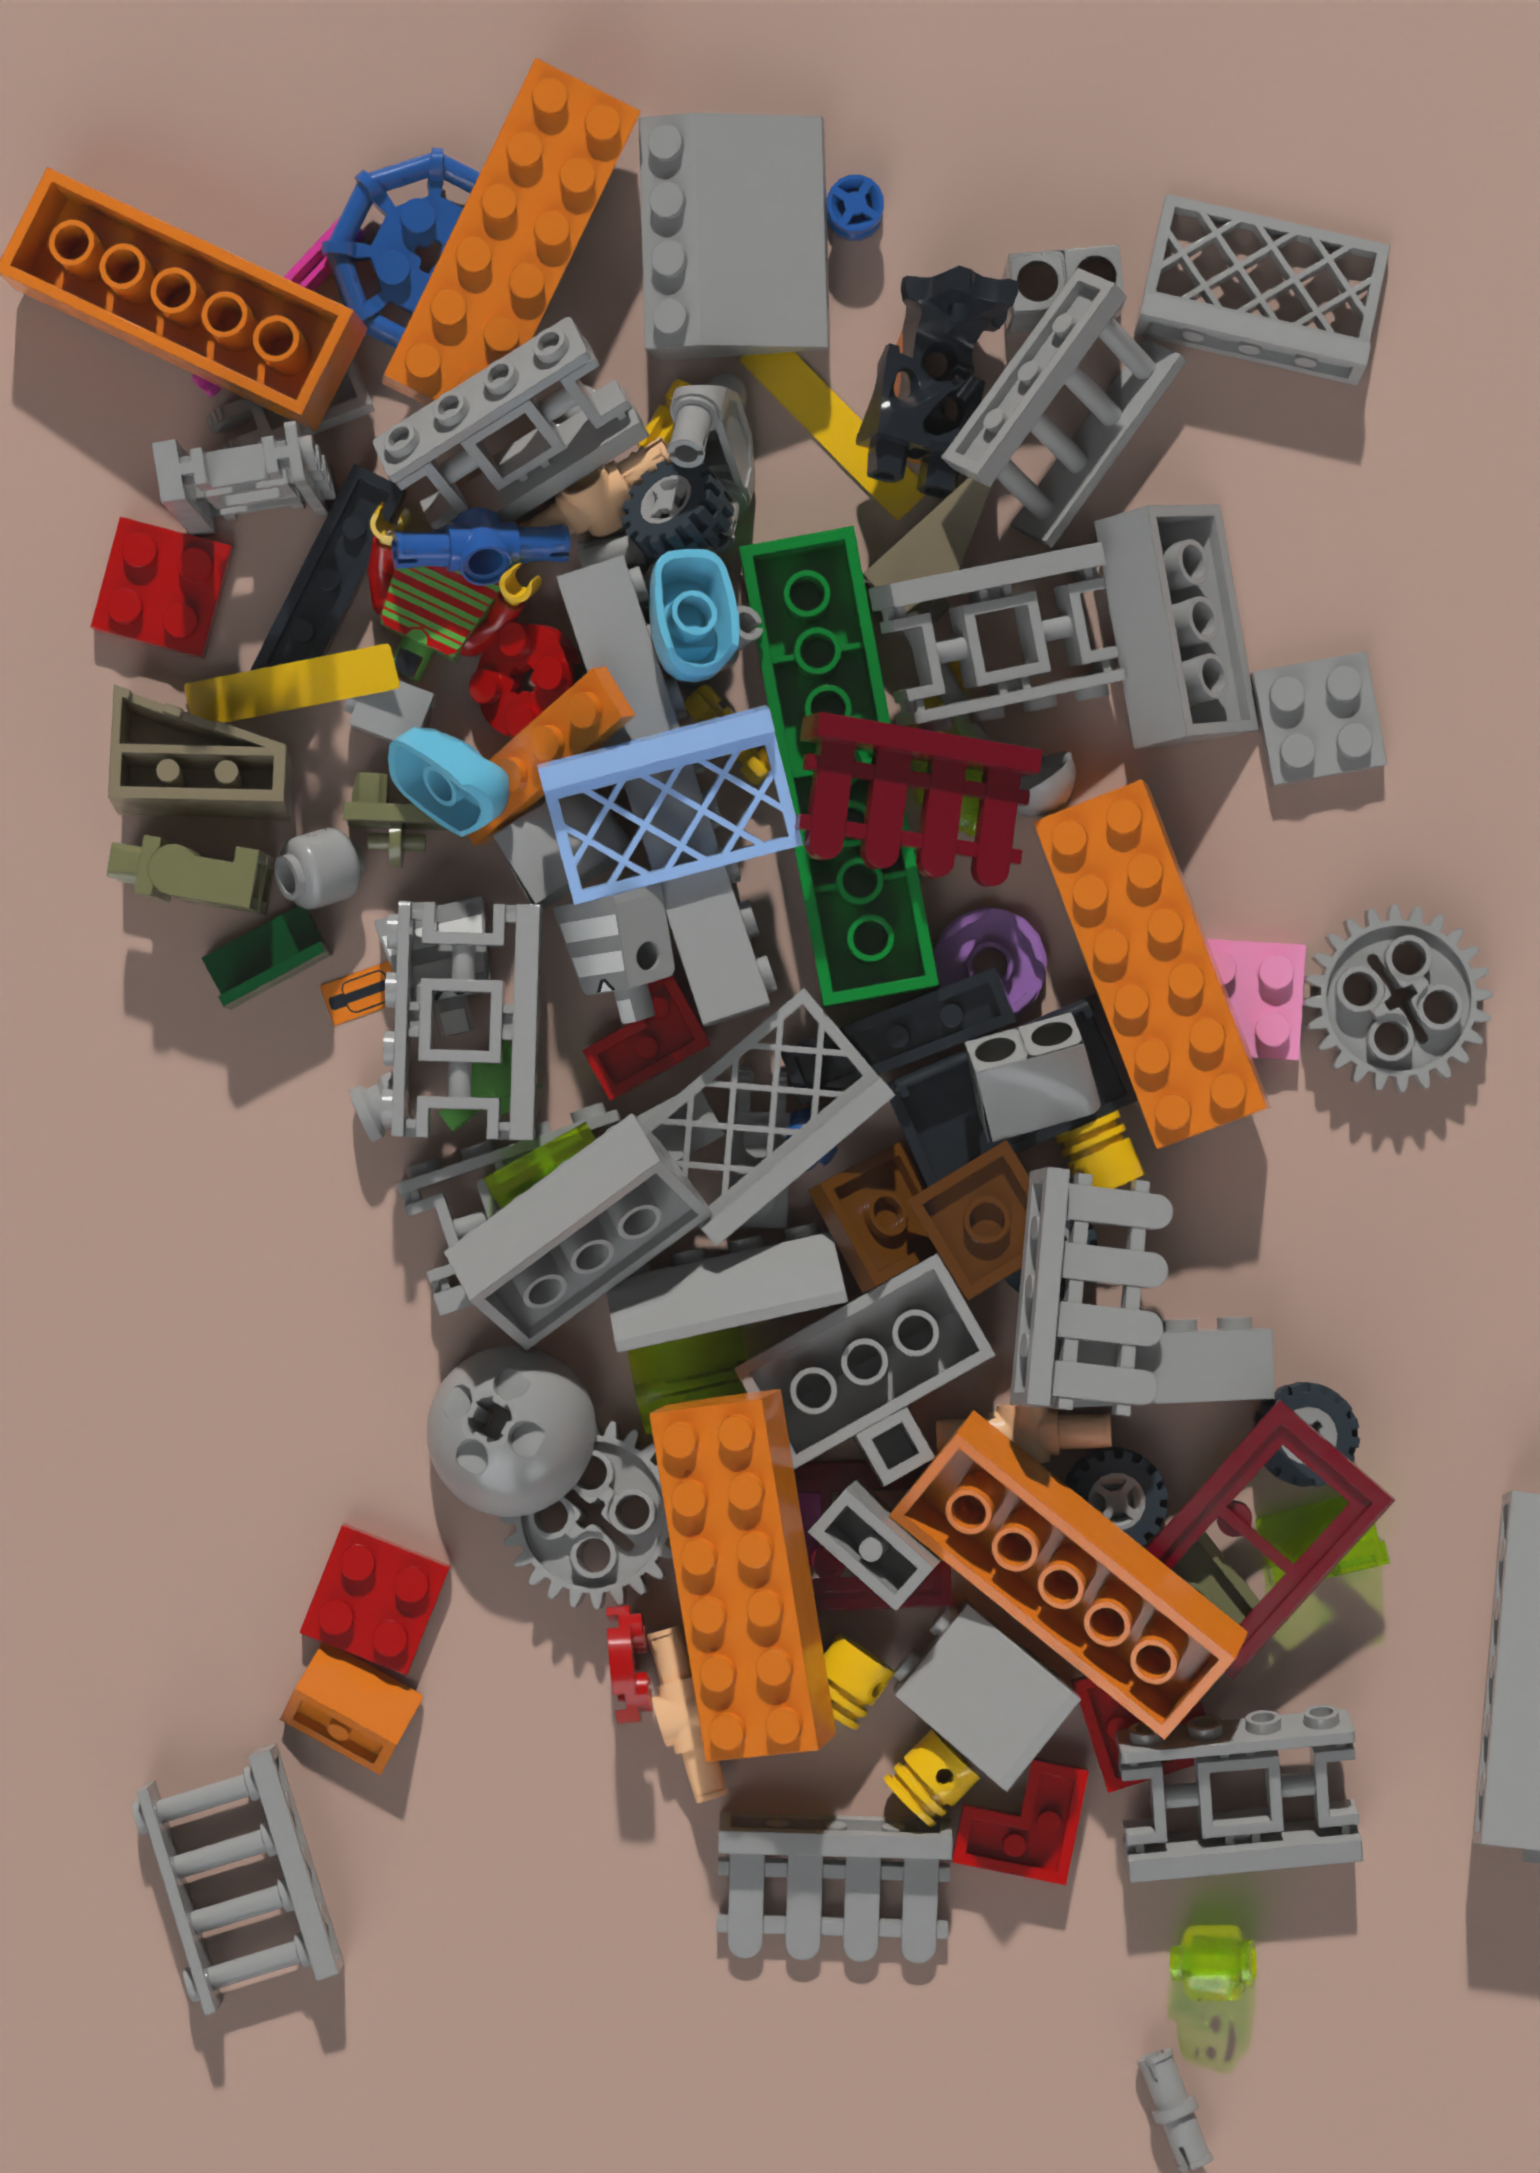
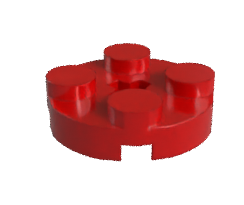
(502, 667)
(626, 1680)

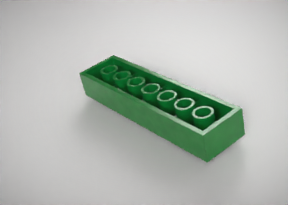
(817, 658)

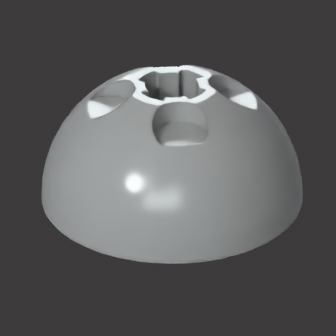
(538, 1444)

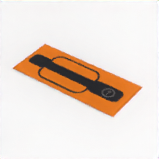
(356, 993)

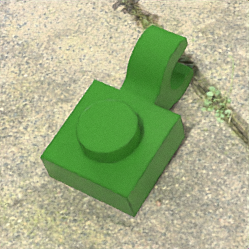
(488, 1081)

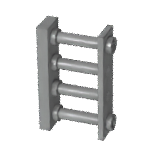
(1030, 384)
(295, 1891)

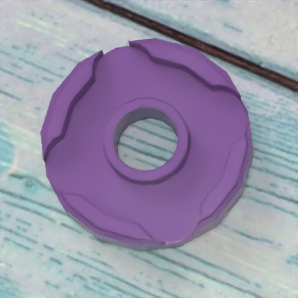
(998, 931)

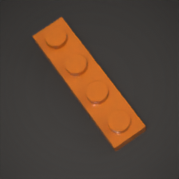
(569, 726)

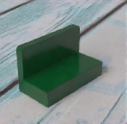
(266, 956)

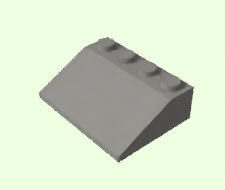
(733, 235)

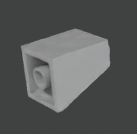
(984, 1692)

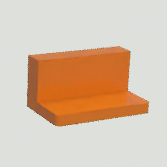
(351, 1707)

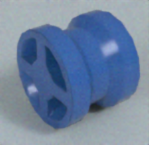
(859, 197)

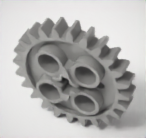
(1440, 969)
(560, 1554)

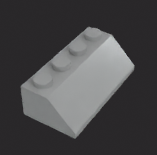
(1176, 625)
(577, 1233)
(726, 1289)
(869, 1358)

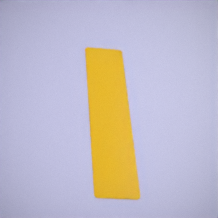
(830, 423)
(294, 685)

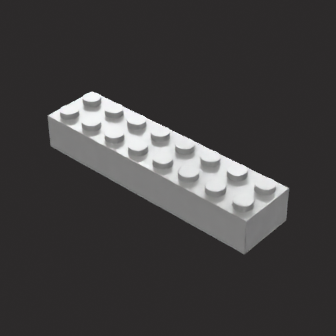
(701, 907)

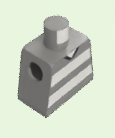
(619, 946)
(436, 961)

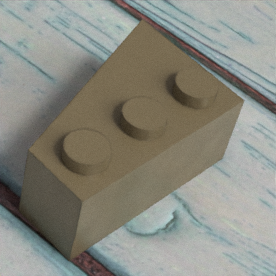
(192, 766)

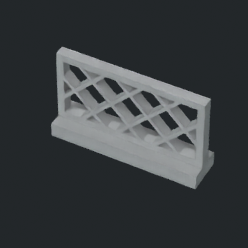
(1255, 336)
(804, 1146)

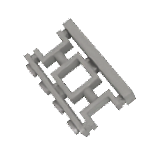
(536, 463)
(242, 479)
(989, 592)
(507, 1021)
(476, 1157)
(1244, 1837)

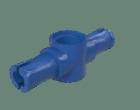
(480, 546)

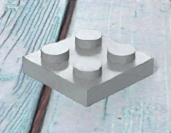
(1318, 718)

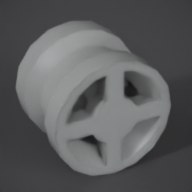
(368, 1106)

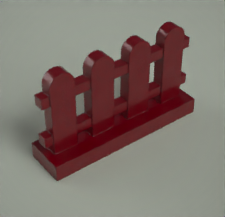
(943, 789)

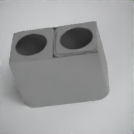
(1028, 313)
(535, 856)
(1032, 1077)

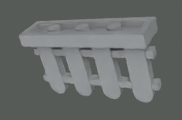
(1045, 1318)
(863, 1844)

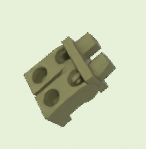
(175, 870)

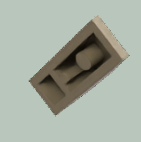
(933, 545)

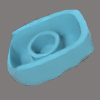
(693, 614)
(448, 779)

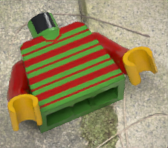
(435, 606)

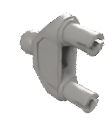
(716, 432)

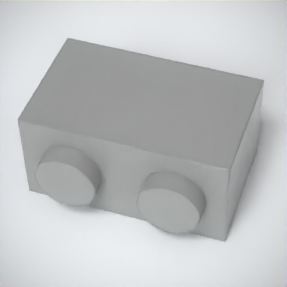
(874, 1545)

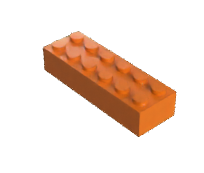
(513, 233)
(182, 299)
(1151, 964)
(743, 1575)
(1069, 1575)

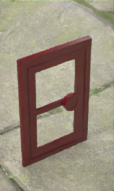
(1234, 1518)
(851, 1593)

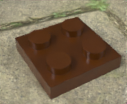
(871, 1216)
(978, 1218)

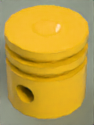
(1102, 1152)
(854, 1679)
(931, 1777)

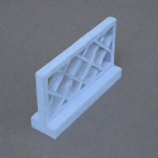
(657, 754)

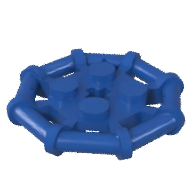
(401, 233)

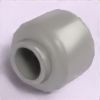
(319, 868)

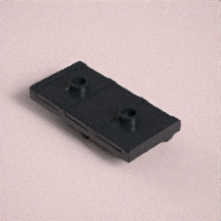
(940, 1106)

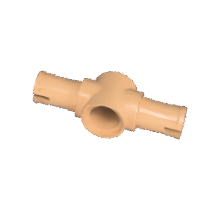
(598, 498)
(1039, 1430)
(679, 1716)

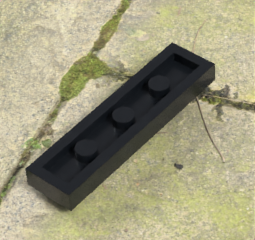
(330, 572)
(908, 1031)

